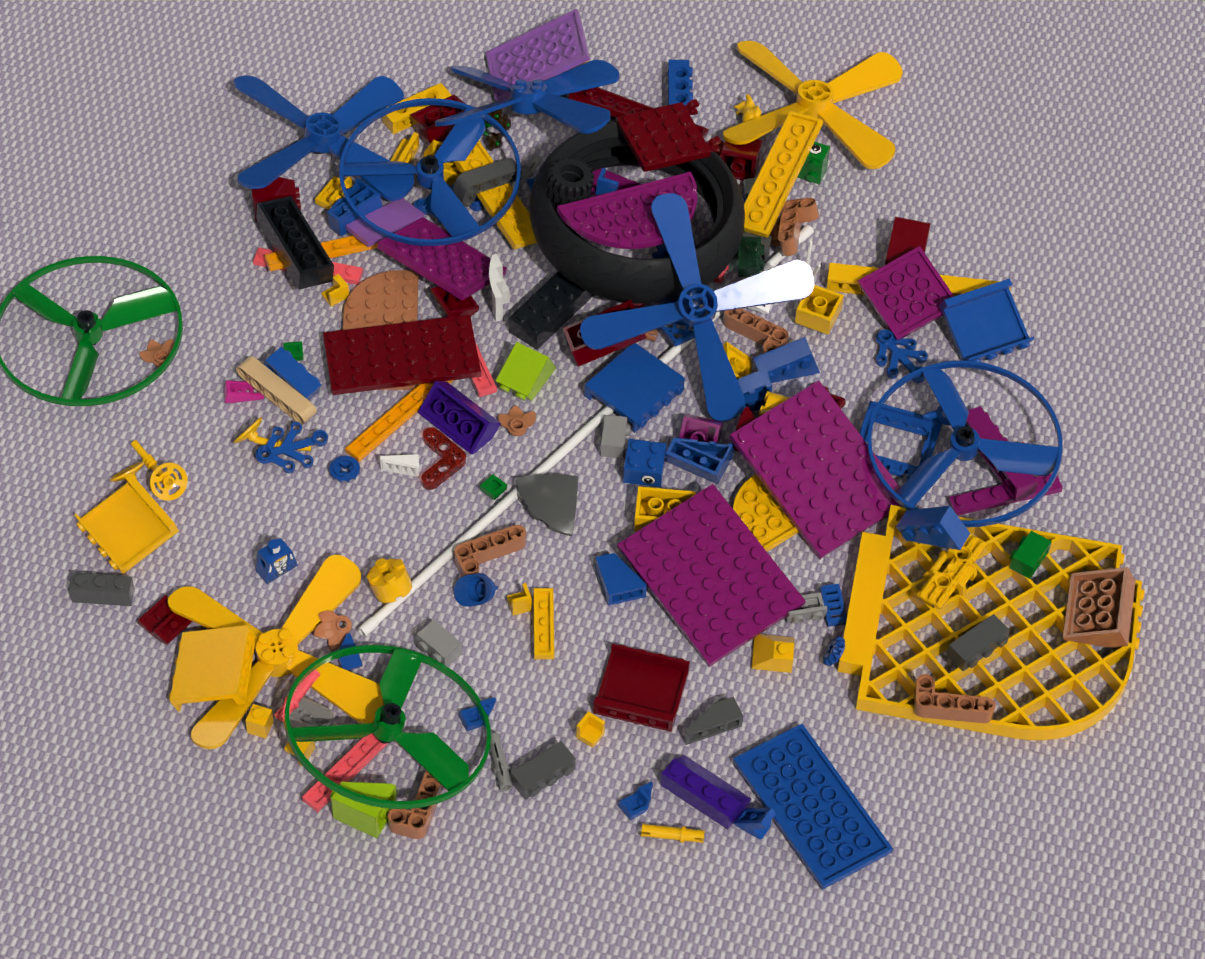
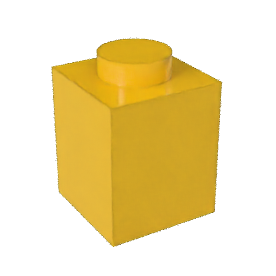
(259, 721)

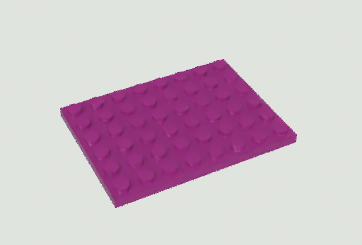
(816, 469)
(711, 574)

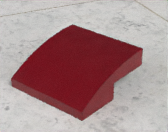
(163, 622)

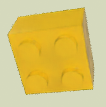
(819, 309)

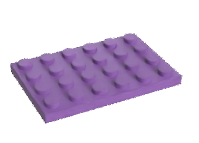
(540, 52)

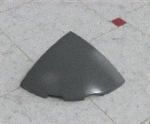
(551, 499)

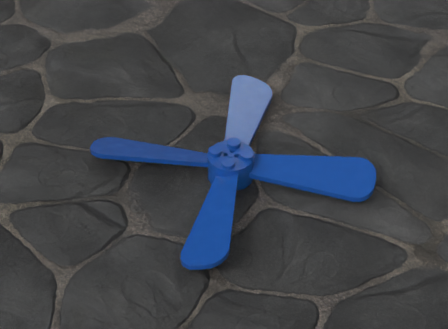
(544, 96)
(324, 134)
(778, 285)

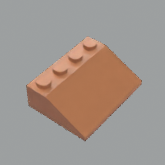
(1100, 607)

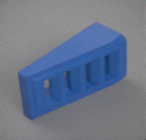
(831, 593)

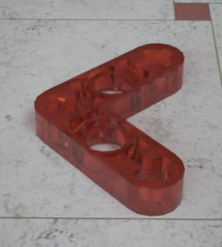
(446, 461)

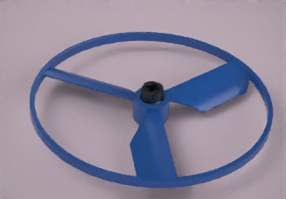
(431, 174)
(965, 442)

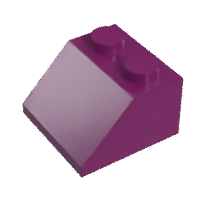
(700, 429)

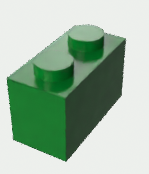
(1030, 554)

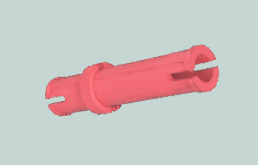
(300, 692)

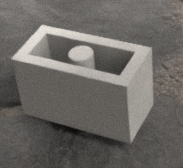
(614, 436)
(439, 643)

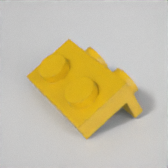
(332, 192)

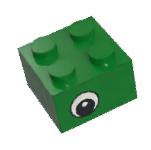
(815, 163)

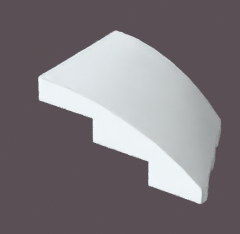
(499, 290)

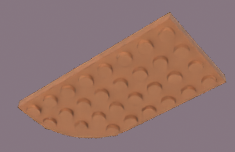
(383, 300)

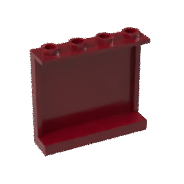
(642, 687)

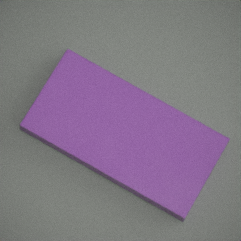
(389, 217)

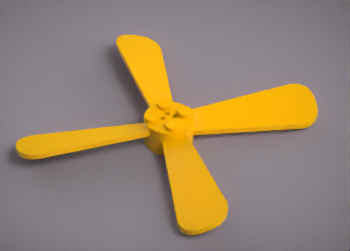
(817, 99)
(279, 651)

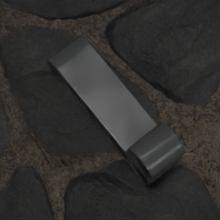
(483, 179)

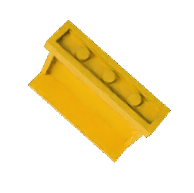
(127, 525)
(213, 665)

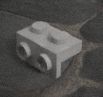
(813, 609)
(310, 714)

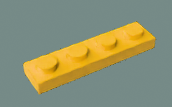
(543, 623)

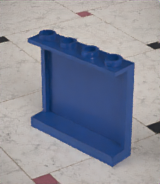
(985, 322)
(635, 385)

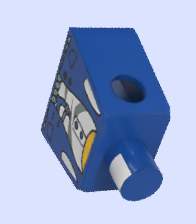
(274, 560)

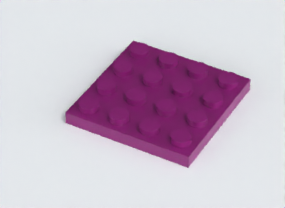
(906, 293)

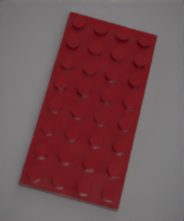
(401, 354)

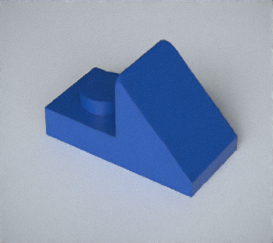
(755, 821)

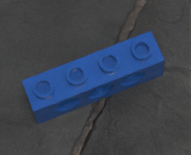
(679, 82)

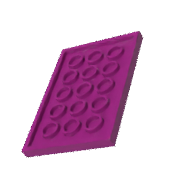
(452, 266)

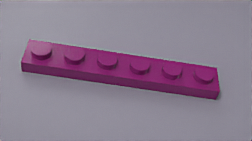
(995, 497)

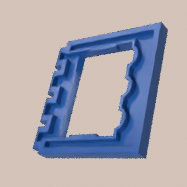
(905, 421)

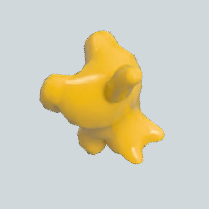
(748, 109)

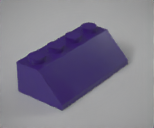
(458, 417)
(704, 790)

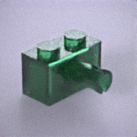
(750, 257)

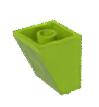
(525, 372)
(359, 815)

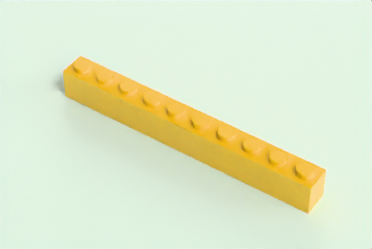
(845, 278)

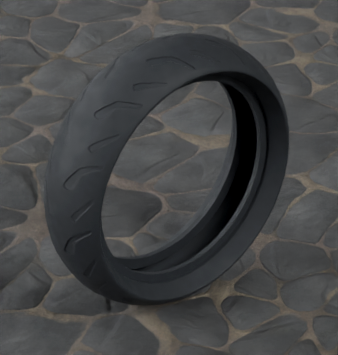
(628, 277)

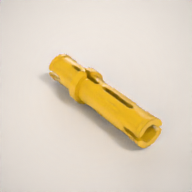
(673, 833)

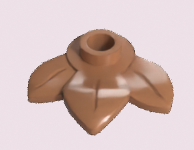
(157, 352)
(517, 419)
(330, 628)

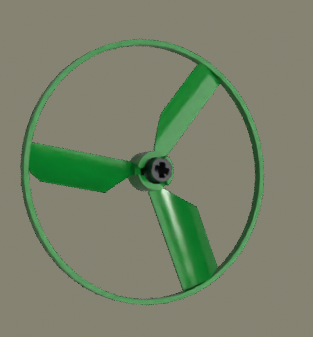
(89, 328)
(388, 726)

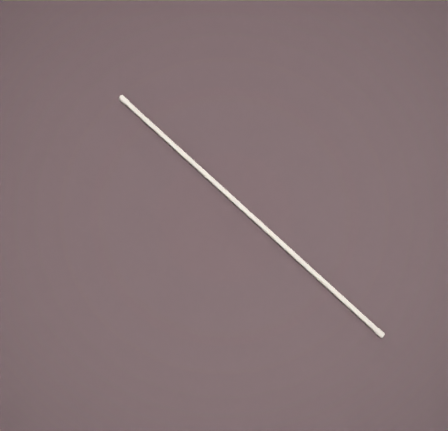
(371, 623)

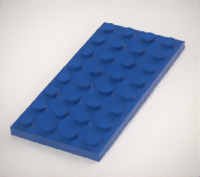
(813, 806)

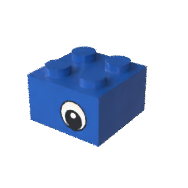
(644, 463)

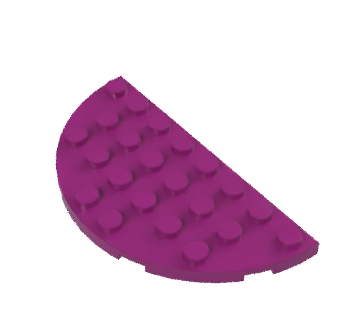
(625, 216)

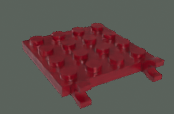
(666, 136)

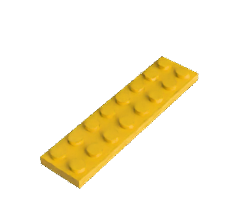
(780, 172)
(516, 222)

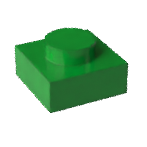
(295, 349)
(493, 487)

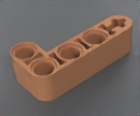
(792, 215)
(756, 329)
(488, 548)
(978, 708)
(416, 815)

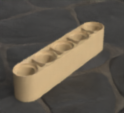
(276, 390)

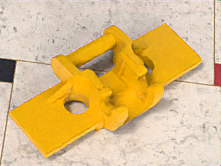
(956, 575)

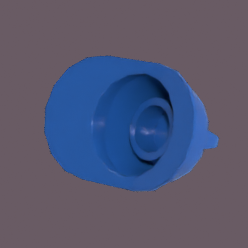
(474, 590)

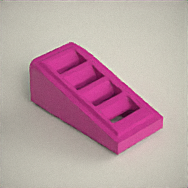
(232, 395)

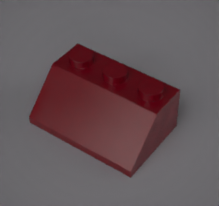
(425, 120)

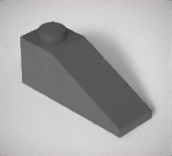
(719, 718)

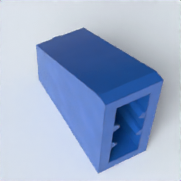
(618, 580)

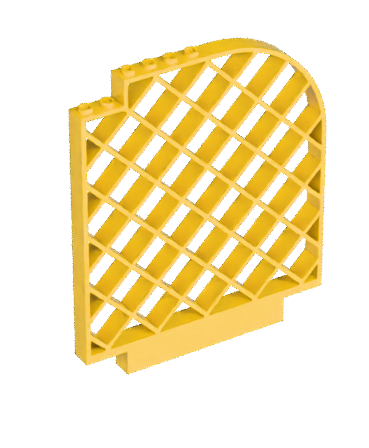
(868, 604)

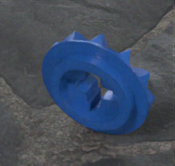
(344, 462)
(834, 651)

